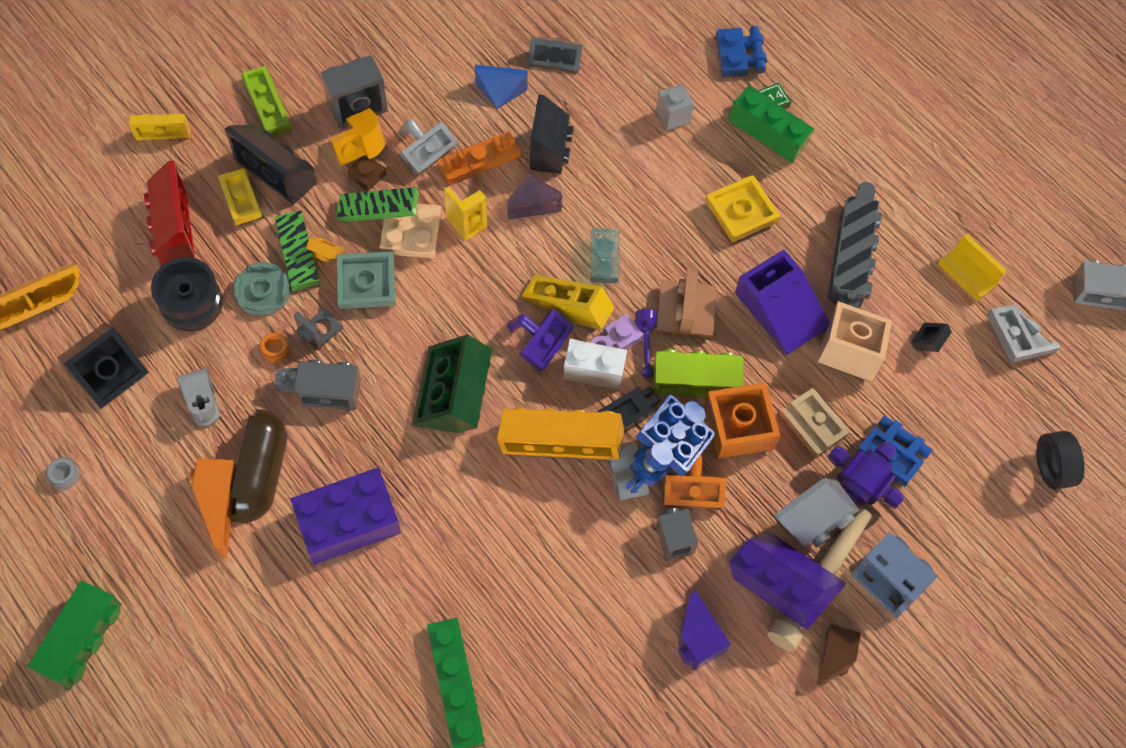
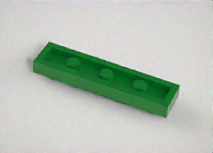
(455, 684)

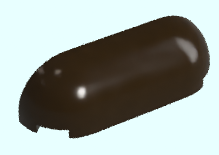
(258, 466)

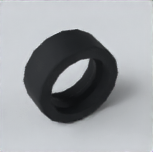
(1060, 460)

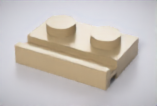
(814, 422)

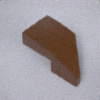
(839, 653)

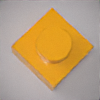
(324, 249)

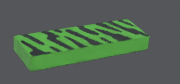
(377, 204)
(298, 259)

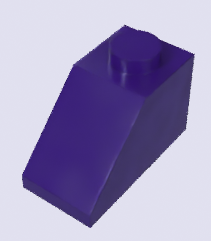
(700, 635)

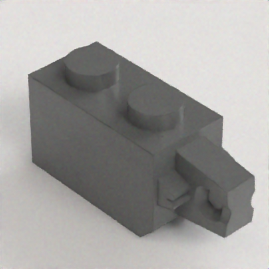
(321, 384)

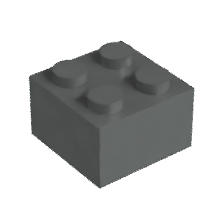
(354, 89)

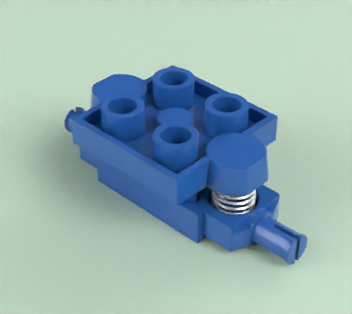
(670, 440)

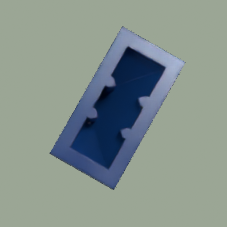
(500, 83)

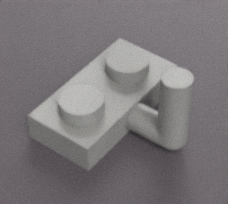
(427, 146)

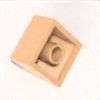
(855, 341)

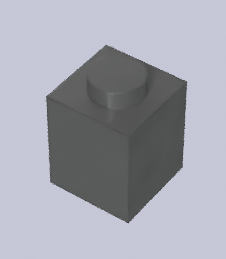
(676, 533)

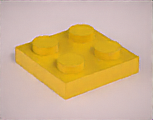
(742, 208)

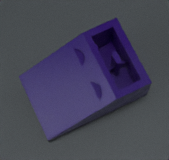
(782, 302)

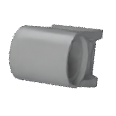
(199, 394)

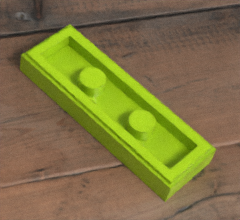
(266, 101)

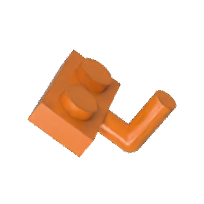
(694, 489)

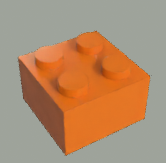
(742, 420)

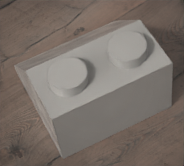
(818, 512)

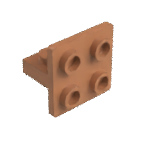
(687, 307)

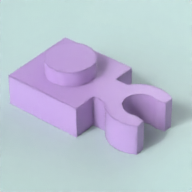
(620, 334)

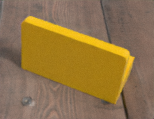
(466, 215)
(972, 268)

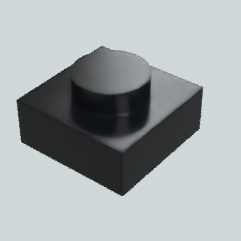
(931, 337)

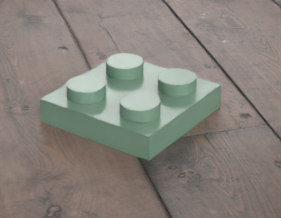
(366, 280)

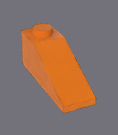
(212, 486)

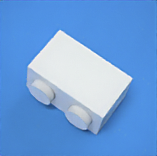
(594, 364)

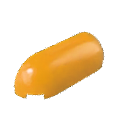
(38, 294)

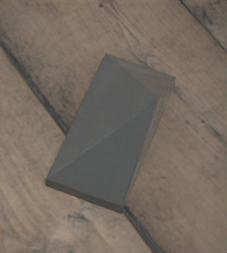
(555, 53)

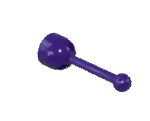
(646, 321)

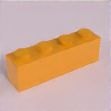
(561, 433)

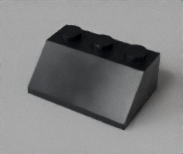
(270, 161)

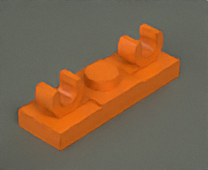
(478, 158)

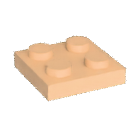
(413, 234)

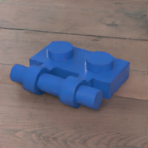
(732, 51)
(904, 461)

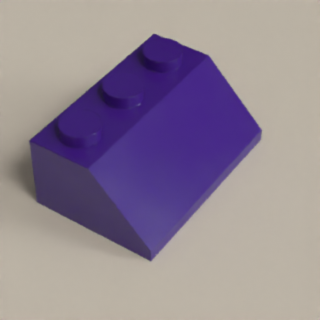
(785, 578)

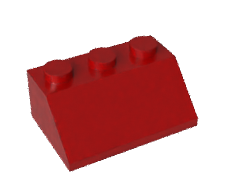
(169, 215)

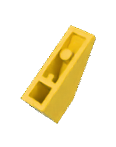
(575, 301)

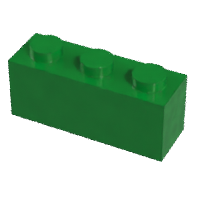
(770, 123)
(75, 635)

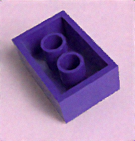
(345, 515)

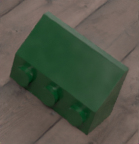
(453, 385)

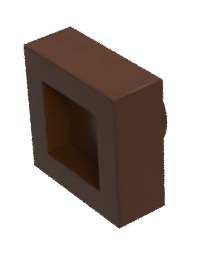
(366, 172)

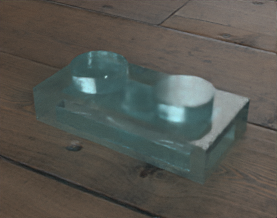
(604, 255)

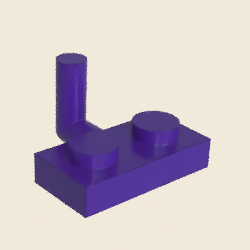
(544, 339)

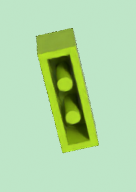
(695, 373)

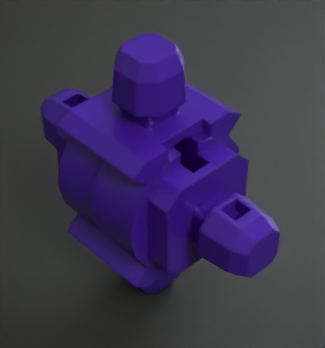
(867, 475)

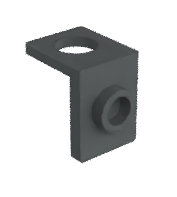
(308, 331)

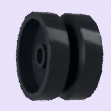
(187, 294)

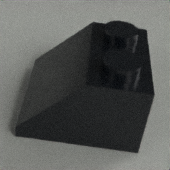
(550, 137)
(103, 365)

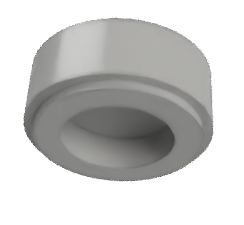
(63, 473)

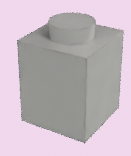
(674, 107)

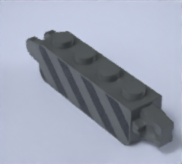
(854, 248)

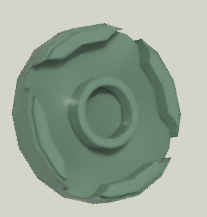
(262, 289)

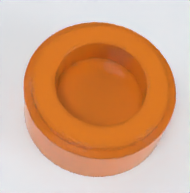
(274, 347)

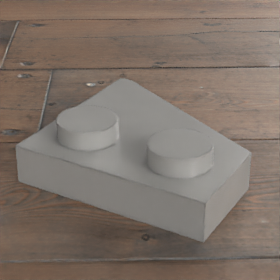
(1019, 334)

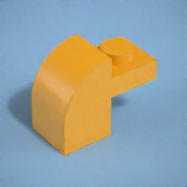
(361, 139)

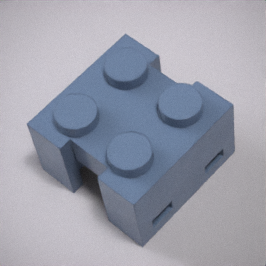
(894, 574)

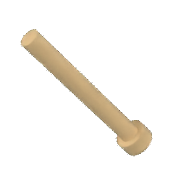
(786, 632)

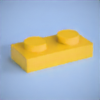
(159, 126)
(240, 196)

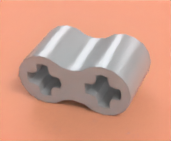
(622, 474)

